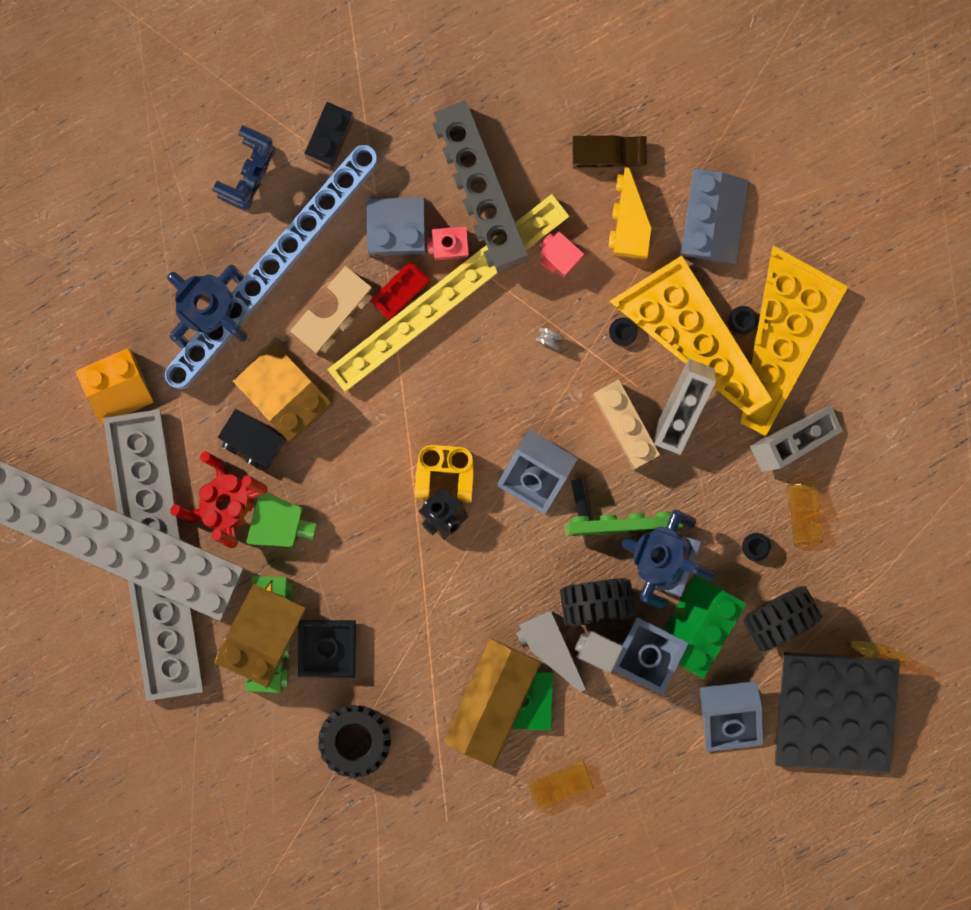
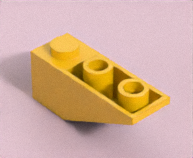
(633, 226)

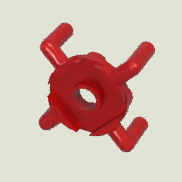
(212, 497)

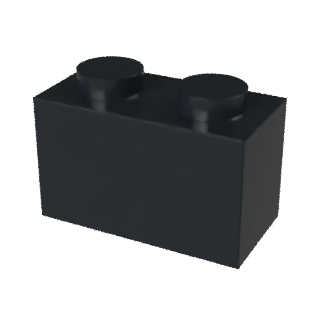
(329, 135)
(250, 438)

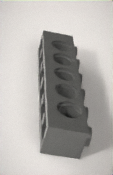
(459, 118)

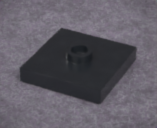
(327, 648)

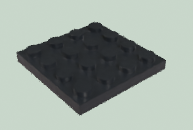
(837, 712)

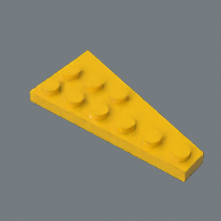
(684, 321)
(790, 323)

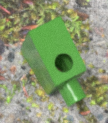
(278, 523)

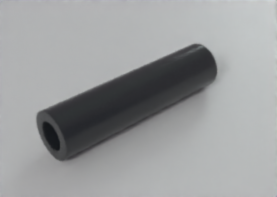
(581, 498)

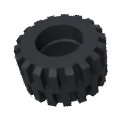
(597, 602)
(782, 618)
(329, 741)

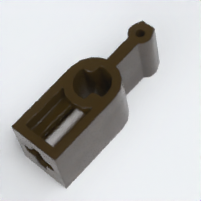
(608, 151)

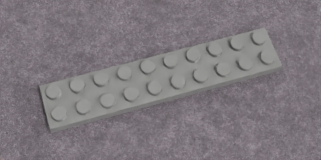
(146, 494)
(117, 543)

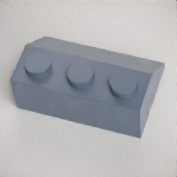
(714, 217)

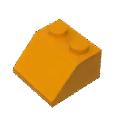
(115, 385)

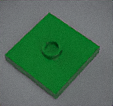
(537, 706)

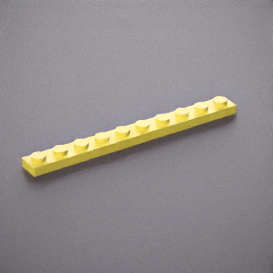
(440, 299)

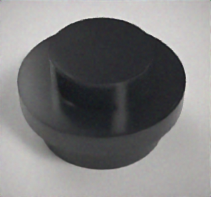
(743, 320)
(756, 546)

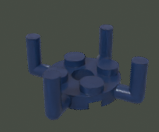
(252, 170)
(215, 314)
(675, 560)

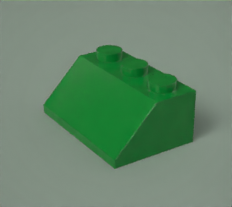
(704, 621)

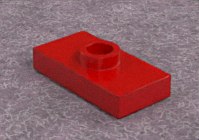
(400, 291)

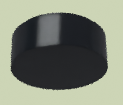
(623, 332)

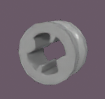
(549, 338)

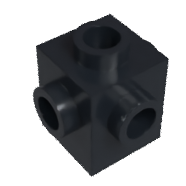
(442, 514)

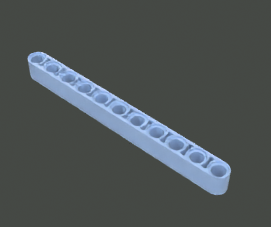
(285, 260)

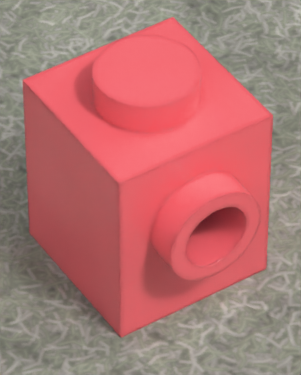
(448, 243)
(559, 254)

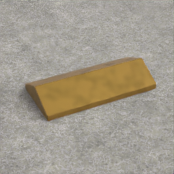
(491, 702)

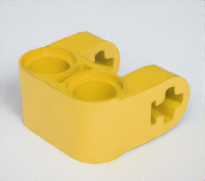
(445, 465)

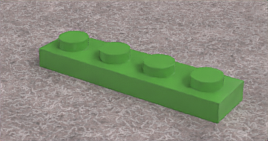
(611, 525)

